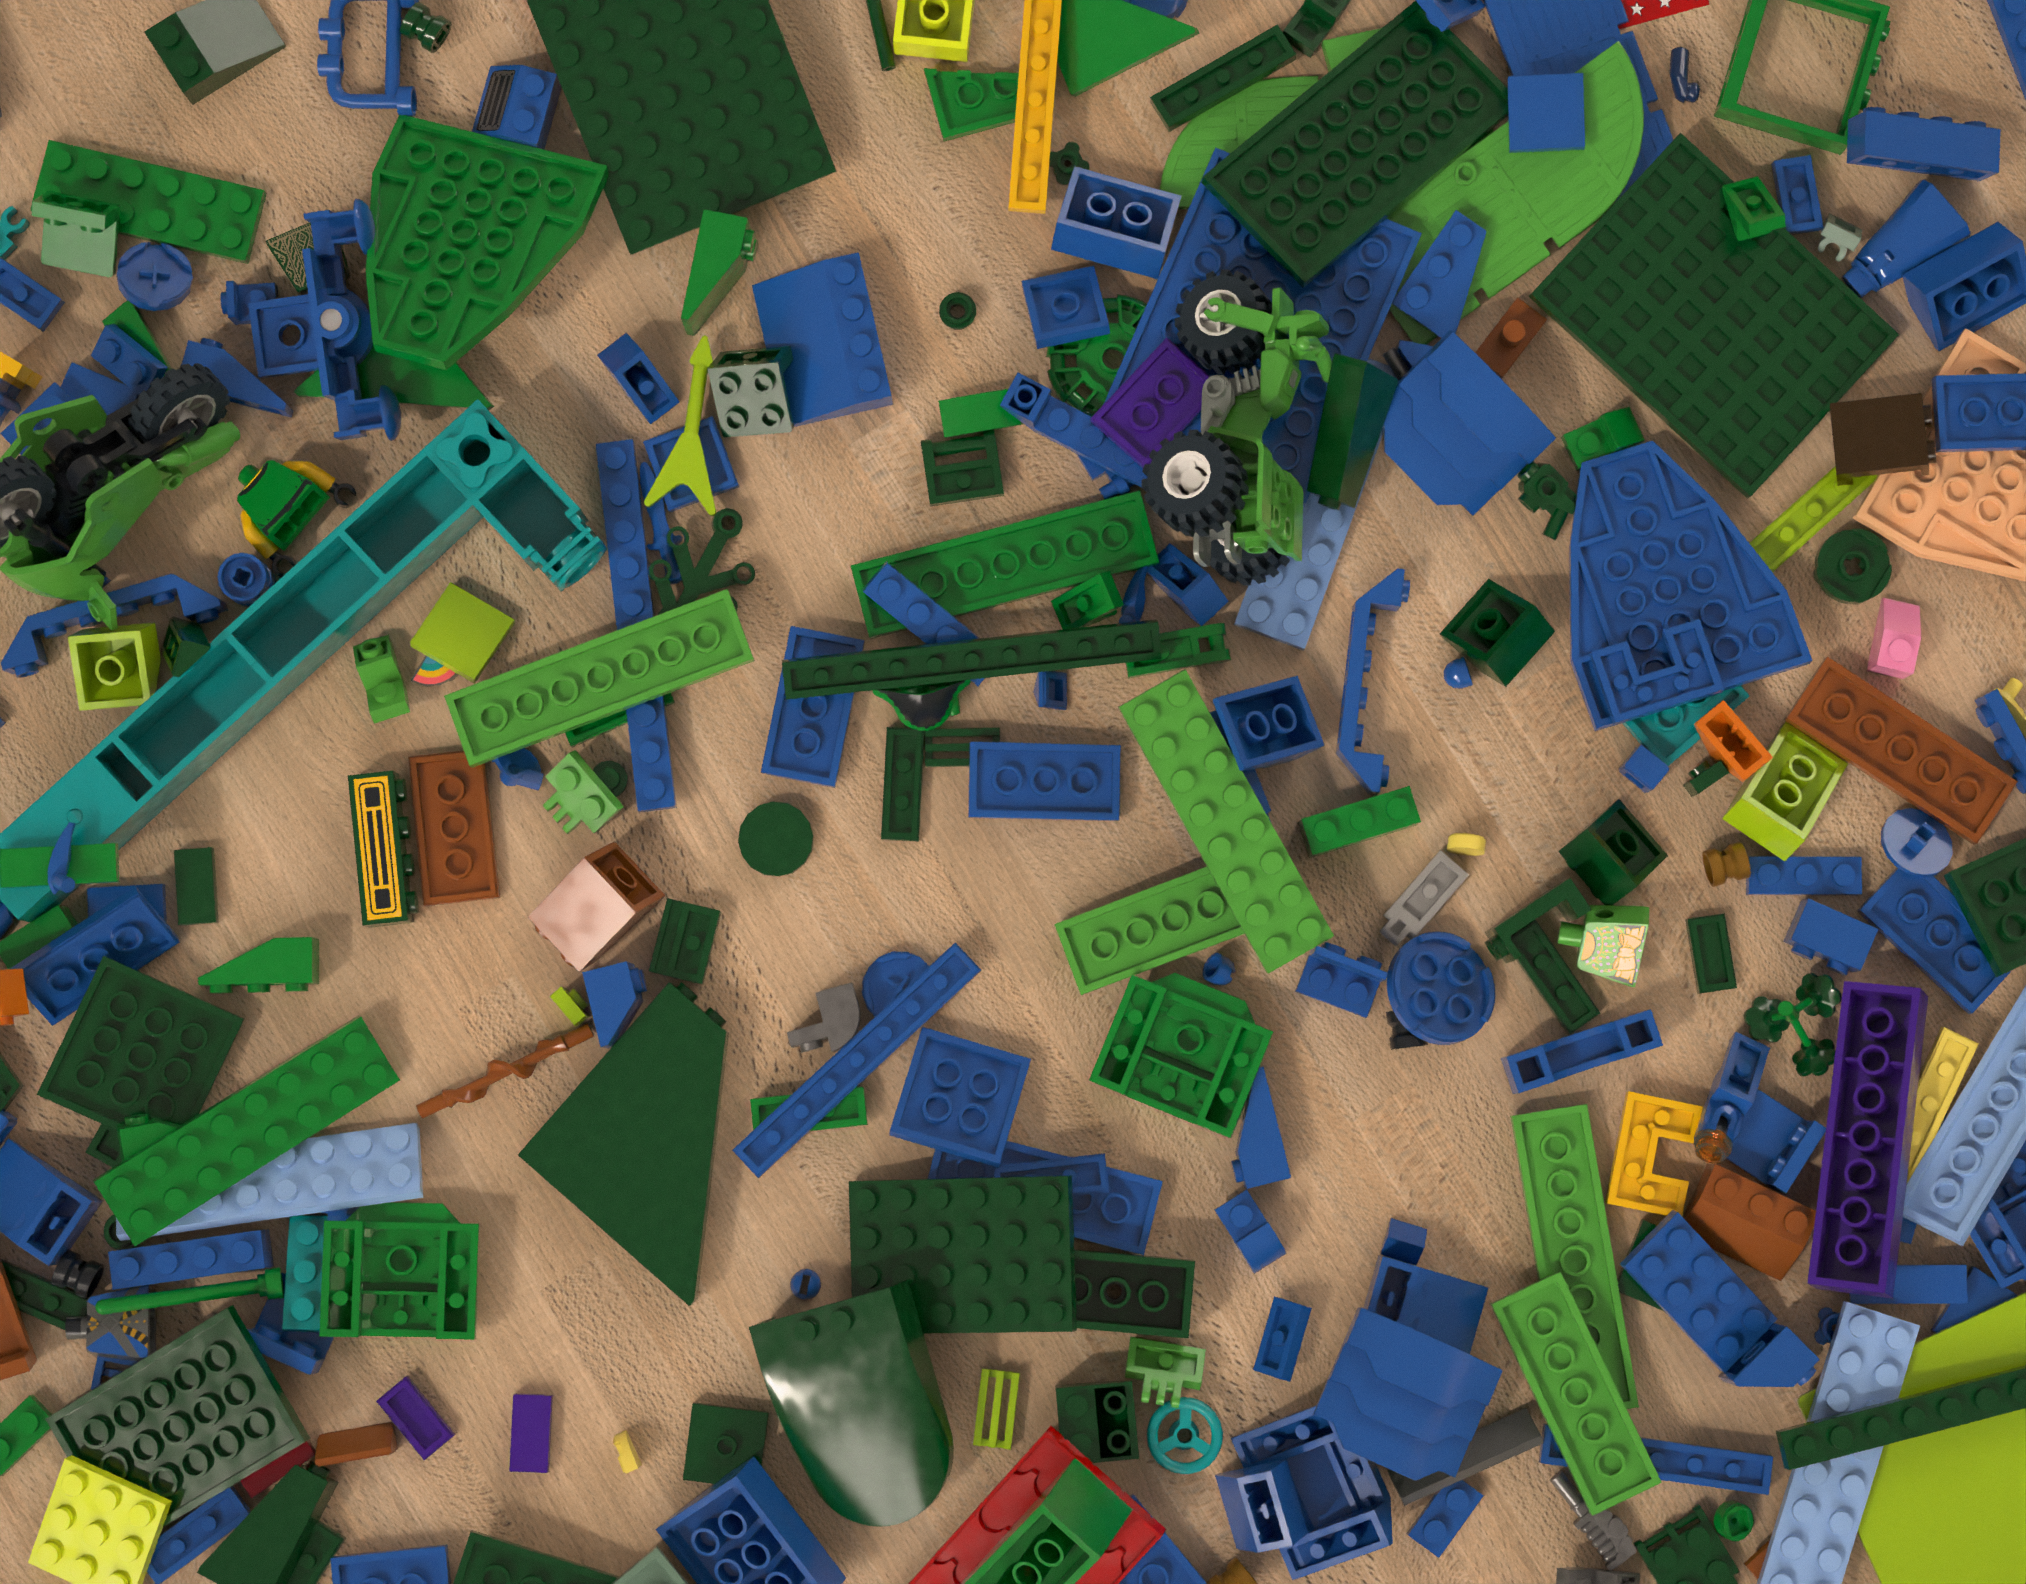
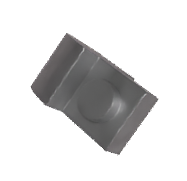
(840, 1020)

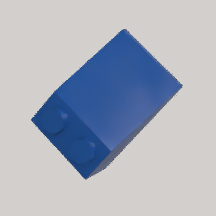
(1268, 724)

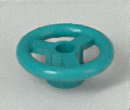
(1209, 1451)

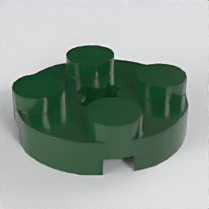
(1831, 571)

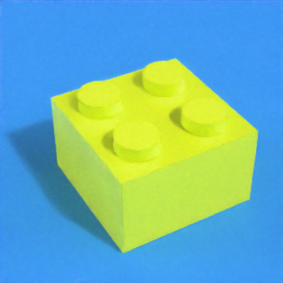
(933, 29)

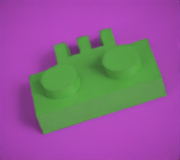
(580, 795)
(1164, 1368)

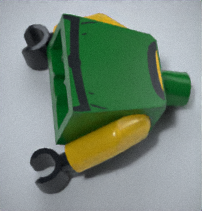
(282, 502)

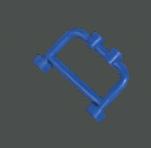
(332, 64)

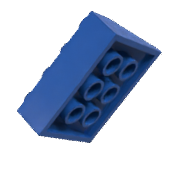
(832, 339)
(747, 1535)

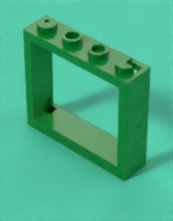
(1858, 95)

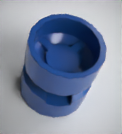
(245, 578)

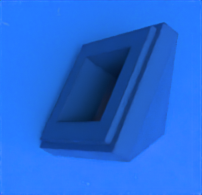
(1051, 690)

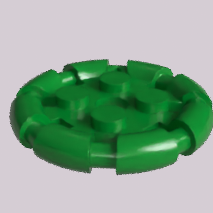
(1089, 356)

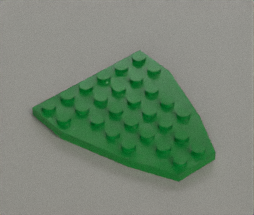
(465, 234)

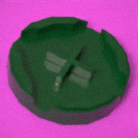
(775, 839)

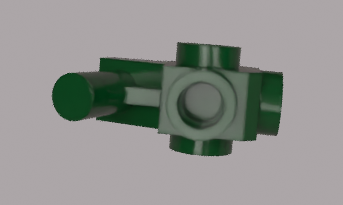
(1546, 490)

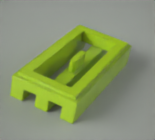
(992, 1441)

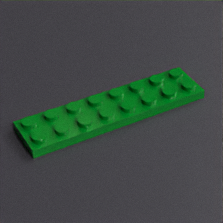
(1018, 559)
(246, 1130)

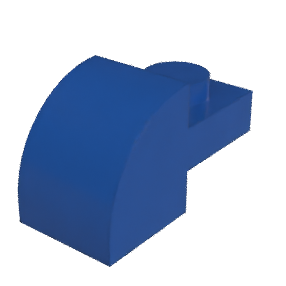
(1250, 1231)

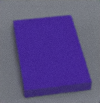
(1153, 403)

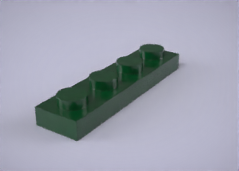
(1223, 78)

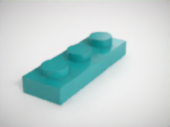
(303, 1274)

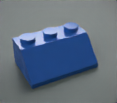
(1115, 222)
(1968, 284)

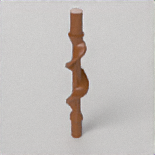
(499, 1069)

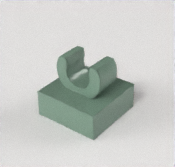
(1841, 233)

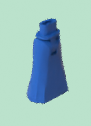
(1913, 234)

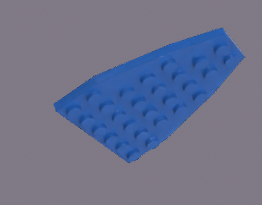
(1660, 554)

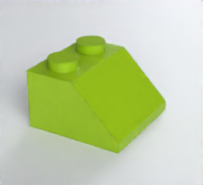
(115, 665)

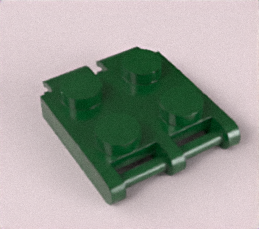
(1690, 1556)

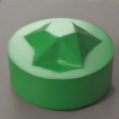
(1733, 1520)

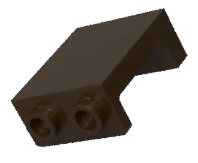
(1881, 436)

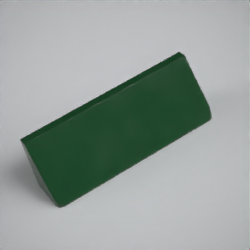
(183, 645)

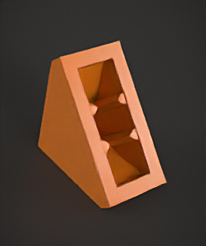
(1731, 742)

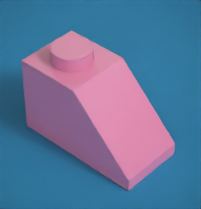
(1895, 639)

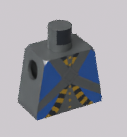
(116, 1335)

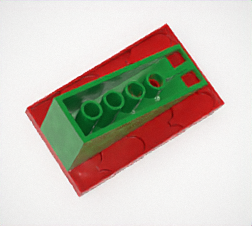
(1047, 1524)

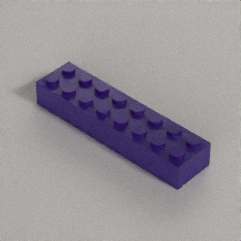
(1868, 1139)

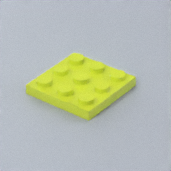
(98, 1527)

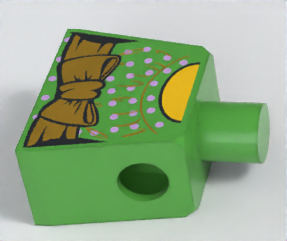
(1609, 941)

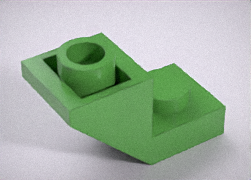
(381, 678)

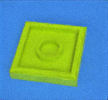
(462, 632)

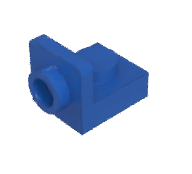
(236, 299)

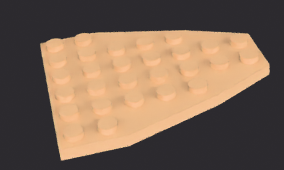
(1970, 502)

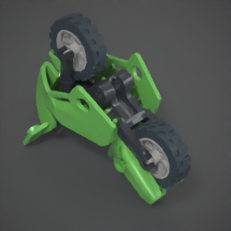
(97, 474)

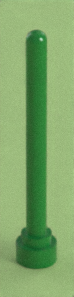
(266, 1284)

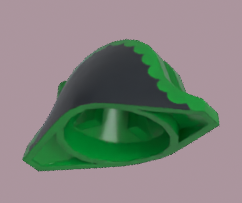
(924, 705)

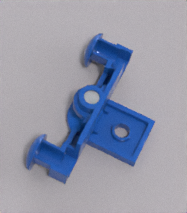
(331, 325)

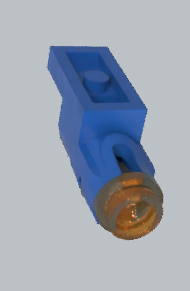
(1730, 1098)

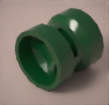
(428, 28)

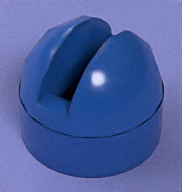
(1457, 674)
(1218, 969)
(813, 1286)

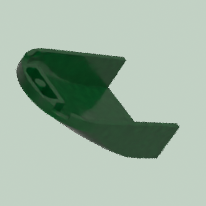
(860, 1403)

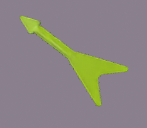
(687, 461)

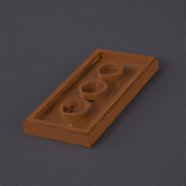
(453, 829)

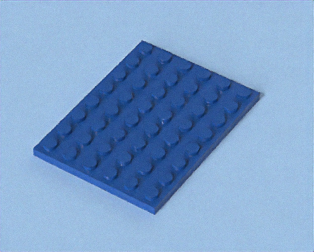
(1349, 295)

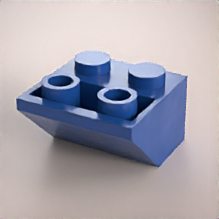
(1262, 1506)

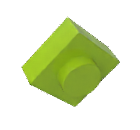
(571, 1004)

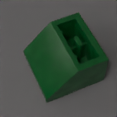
(1099, 1419)

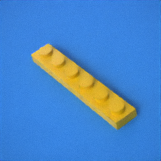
(1035, 106)

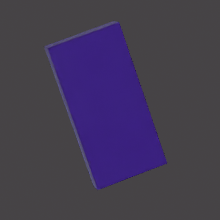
(415, 1417)
(531, 1433)

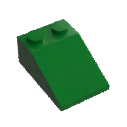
(718, 263)

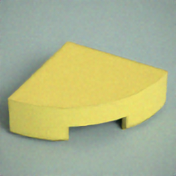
(628, 1456)

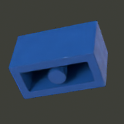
(1830, 936)

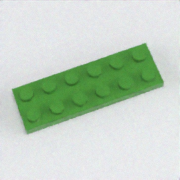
(1146, 930)
(1575, 1393)

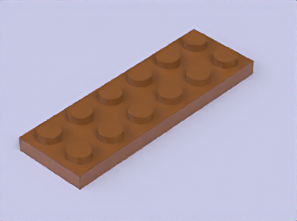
(1900, 750)

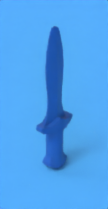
(659, 524)

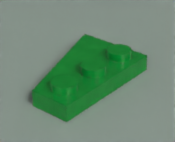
(971, 101)

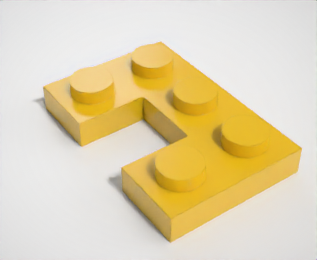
(1631, 1175)

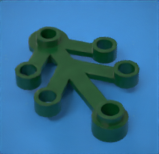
(697, 580)

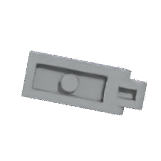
(1422, 898)

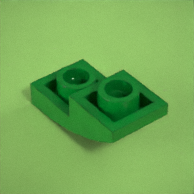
(975, 414)

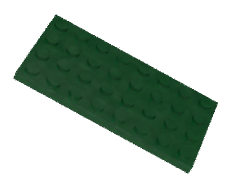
(1359, 143)

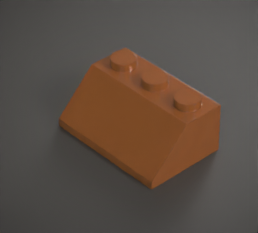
(1749, 1221)

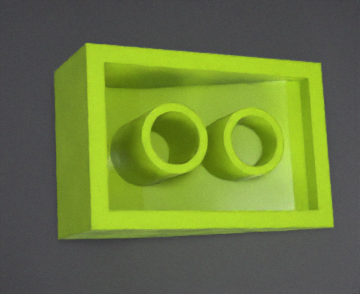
(1787, 793)

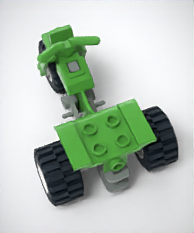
(1224, 479)

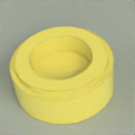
(1466, 844)

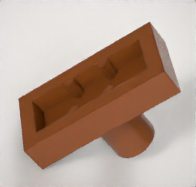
(1510, 337)

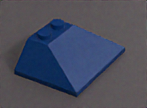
(1337, 1491)

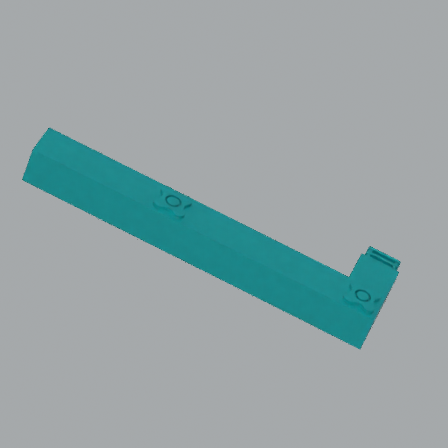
(300, 623)

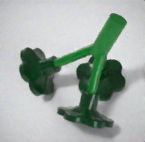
(1771, 1017)

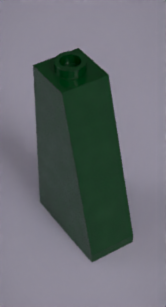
(1349, 429)
(274, 1532)

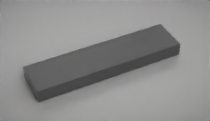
(1488, 1447)

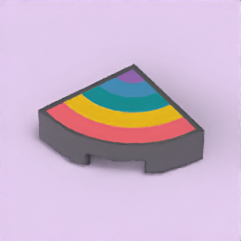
(432, 673)

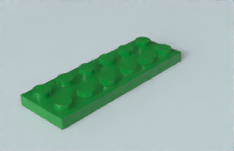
(159, 200)

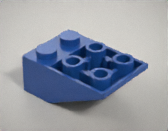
(41, 1205)
(1427, 1301)

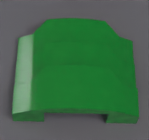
(1183, 1051)
(400, 1273)

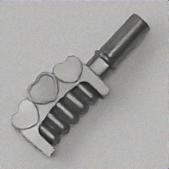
(1603, 1529)

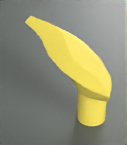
(2008, 694)

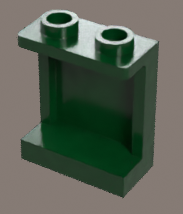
(1563, 895)

